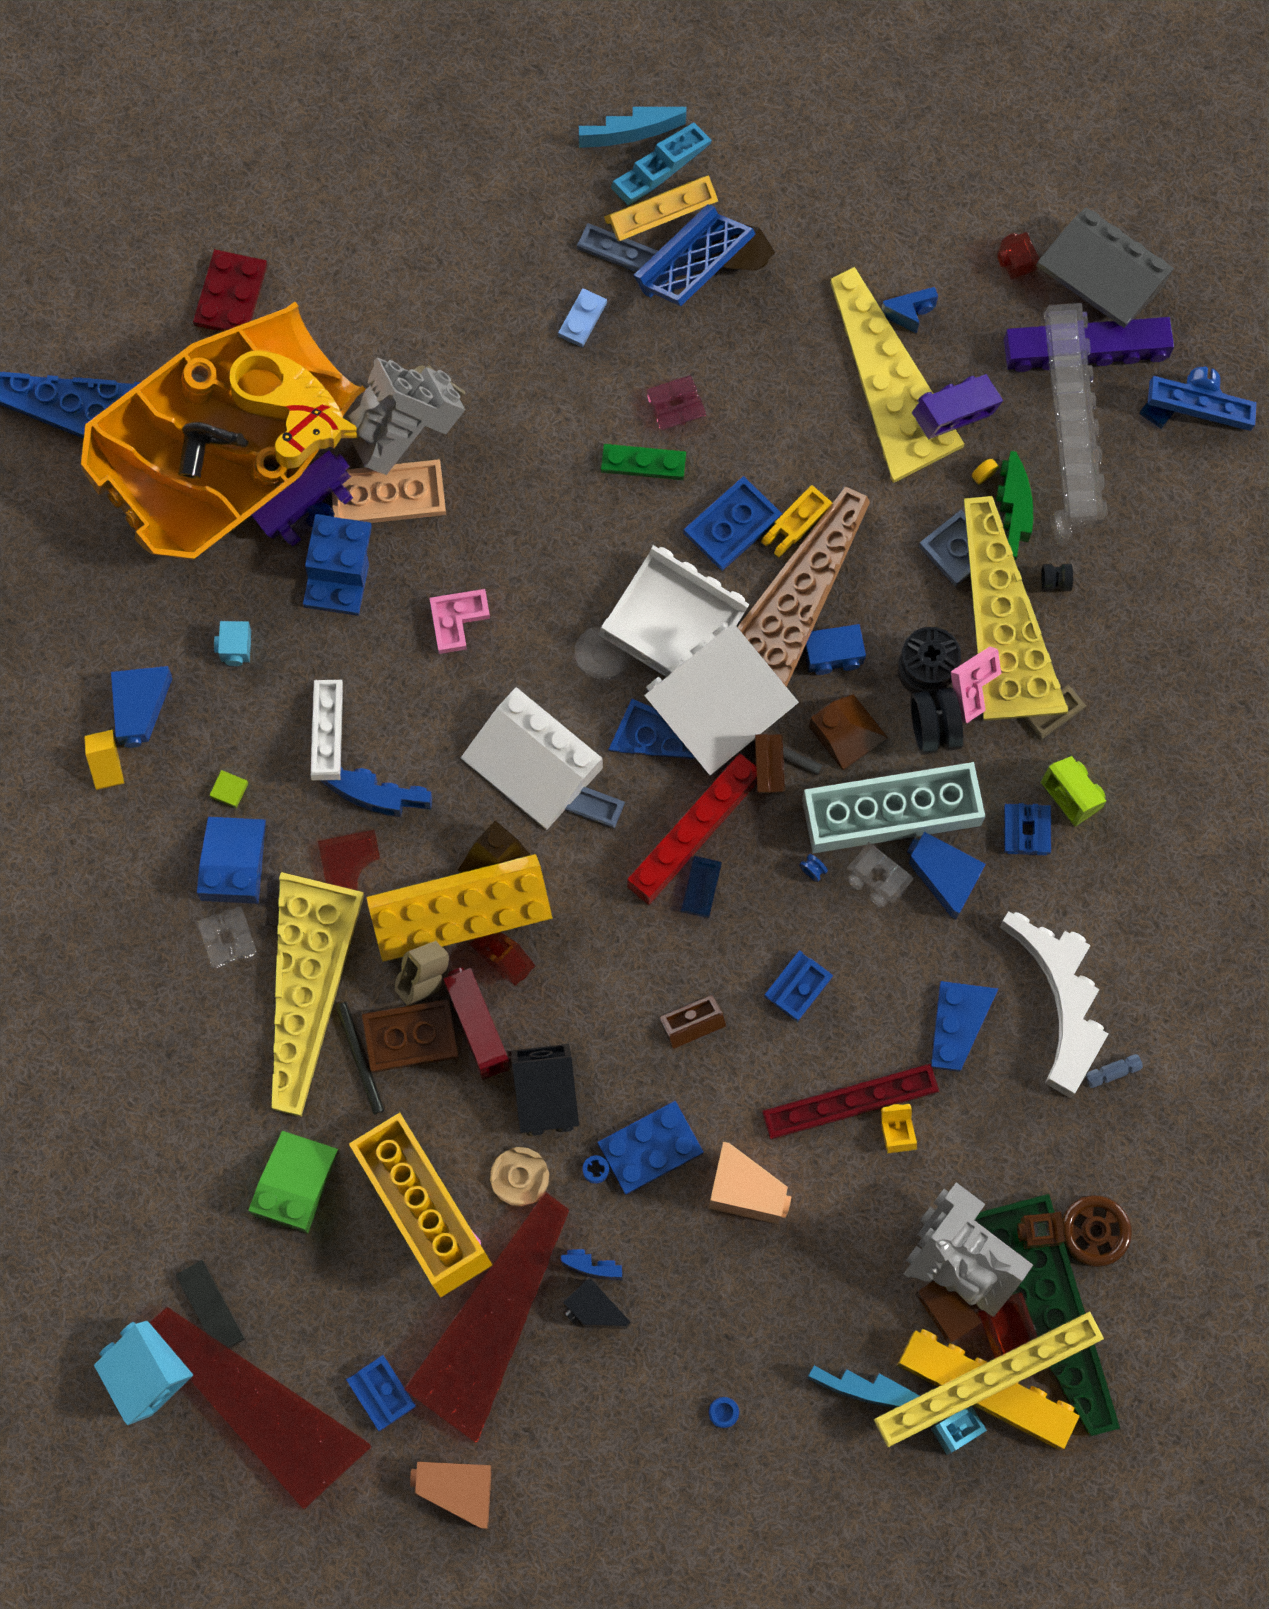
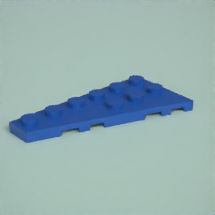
(59, 401)

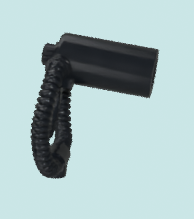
(194, 444)

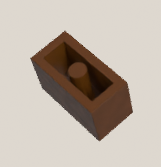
(948, 1311)

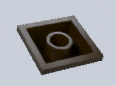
(751, 256)
(493, 847)

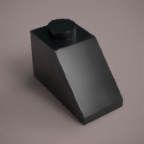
(593, 1308)

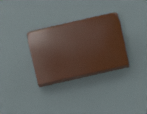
(693, 1021)

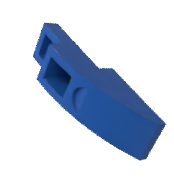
(362, 790)

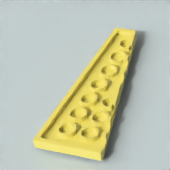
(888, 381)
(1007, 623)
(311, 955)

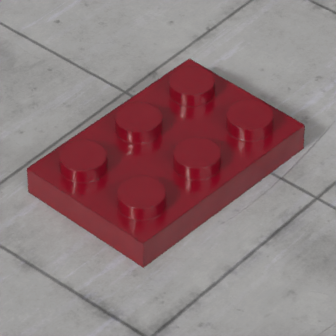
(229, 291)

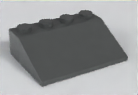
(1105, 267)

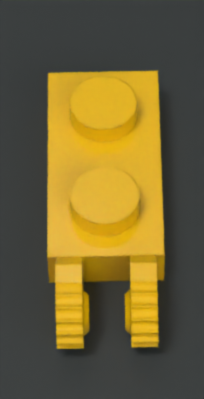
(798, 519)

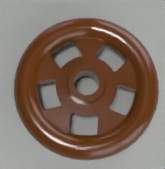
(1114, 1214)

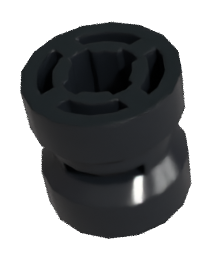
(1057, 577)

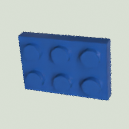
(732, 523)
(650, 1147)

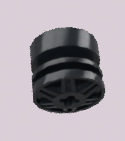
(918, 671)

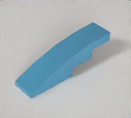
(641, 125)
(661, 164)
(881, 1392)

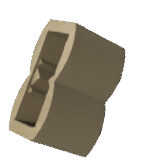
(421, 972)

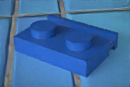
(798, 986)
(381, 1393)

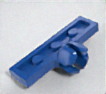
(1202, 399)

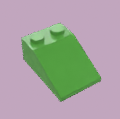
(293, 1182)

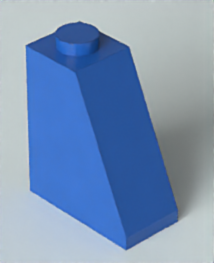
(138, 702)
(945, 871)

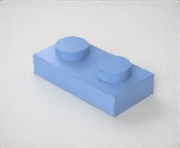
(582, 317)

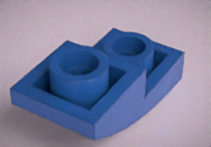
(581, 1263)

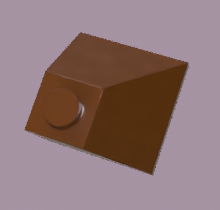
(846, 730)

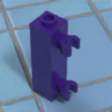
(313, 486)

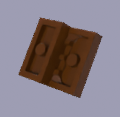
(770, 763)

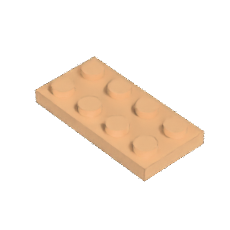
(404, 493)

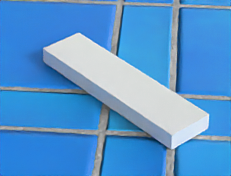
(326, 730)

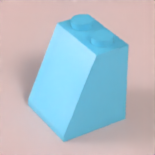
(140, 1372)

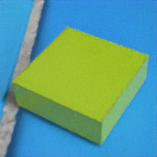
(228, 789)

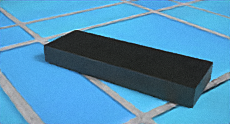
(209, 1304)

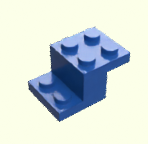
(337, 564)

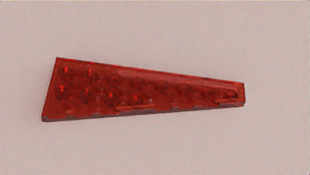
(473, 1353)
(283, 1430)

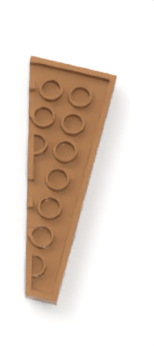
(791, 604)

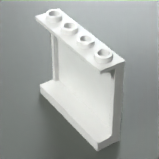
(669, 611)
(720, 697)

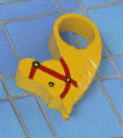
(301, 399)

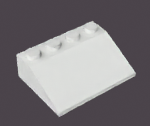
(532, 758)

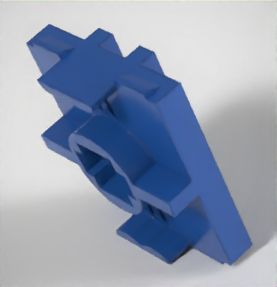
(1013, 829)

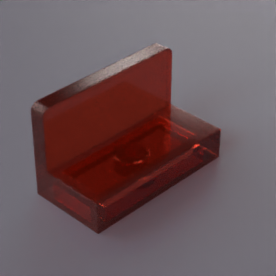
(1010, 1326)

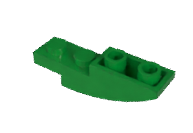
(1015, 501)

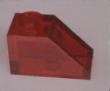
(504, 956)

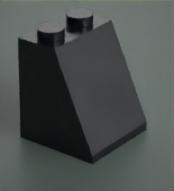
(545, 1089)

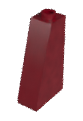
(476, 1023)

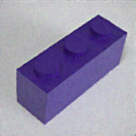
(956, 406)

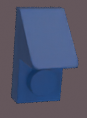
(903, 308)

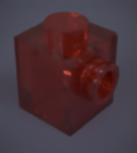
(1017, 255)

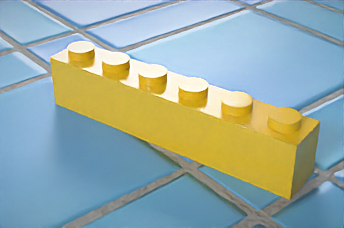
(1015, 1405)

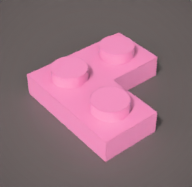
(451, 612)
(970, 678)

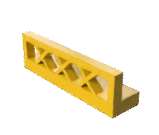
(662, 208)

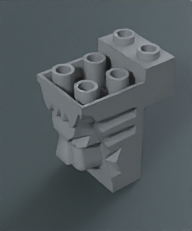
(398, 409)
(965, 1254)

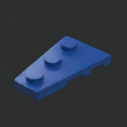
(647, 733)
(958, 1021)

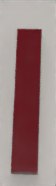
(850, 1101)

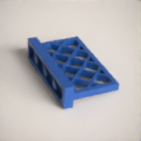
(685, 248)

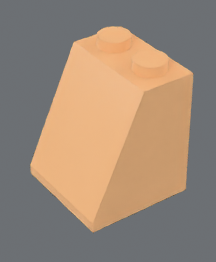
(747, 1188)

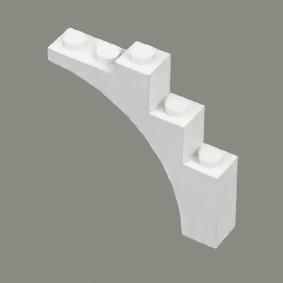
(1073, 995)

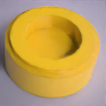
(985, 471)

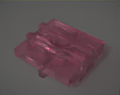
(680, 414)

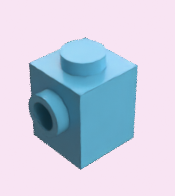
(233, 642)

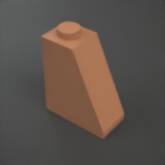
(456, 1488)

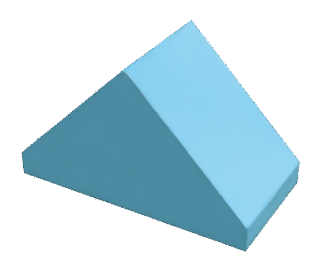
(958, 1429)

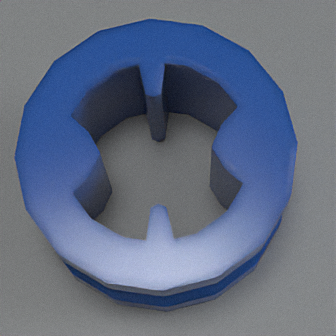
(813, 867)
(602, 1163)

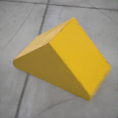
(103, 759)

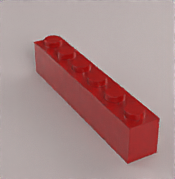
(693, 829)

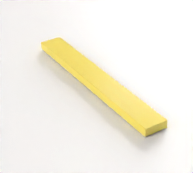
(987, 1379)

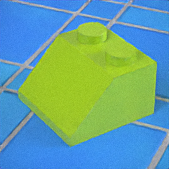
(1073, 790)

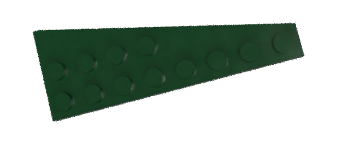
(1052, 1302)

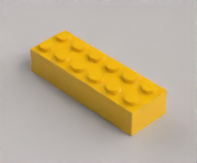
(460, 907)
(420, 1205)

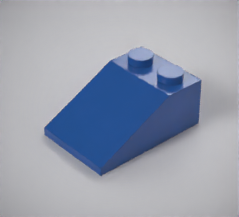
(231, 860)

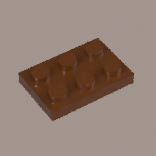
(410, 1036)

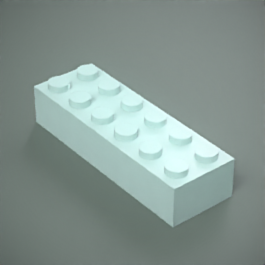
(893, 807)

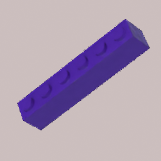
(1108, 342)

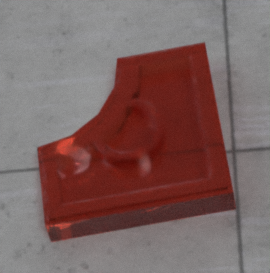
(347, 856)

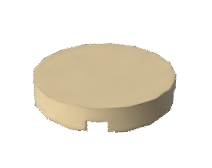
(521, 1185)

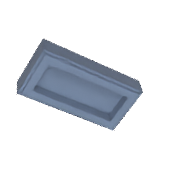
(596, 807)

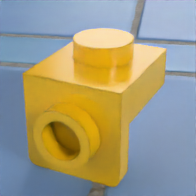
(898, 1128)

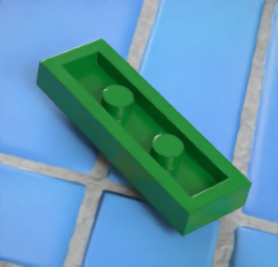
(643, 462)

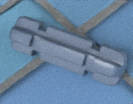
(1114, 1071)

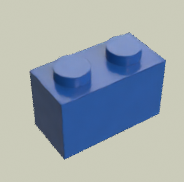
(834, 649)

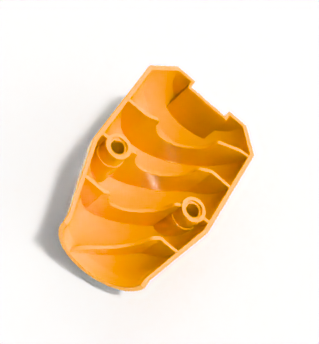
(139, 438)

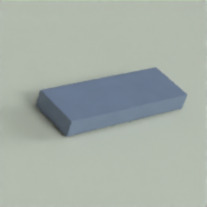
(605, 246)

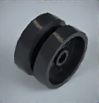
(936, 720)

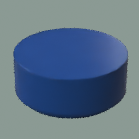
(723, 1412)

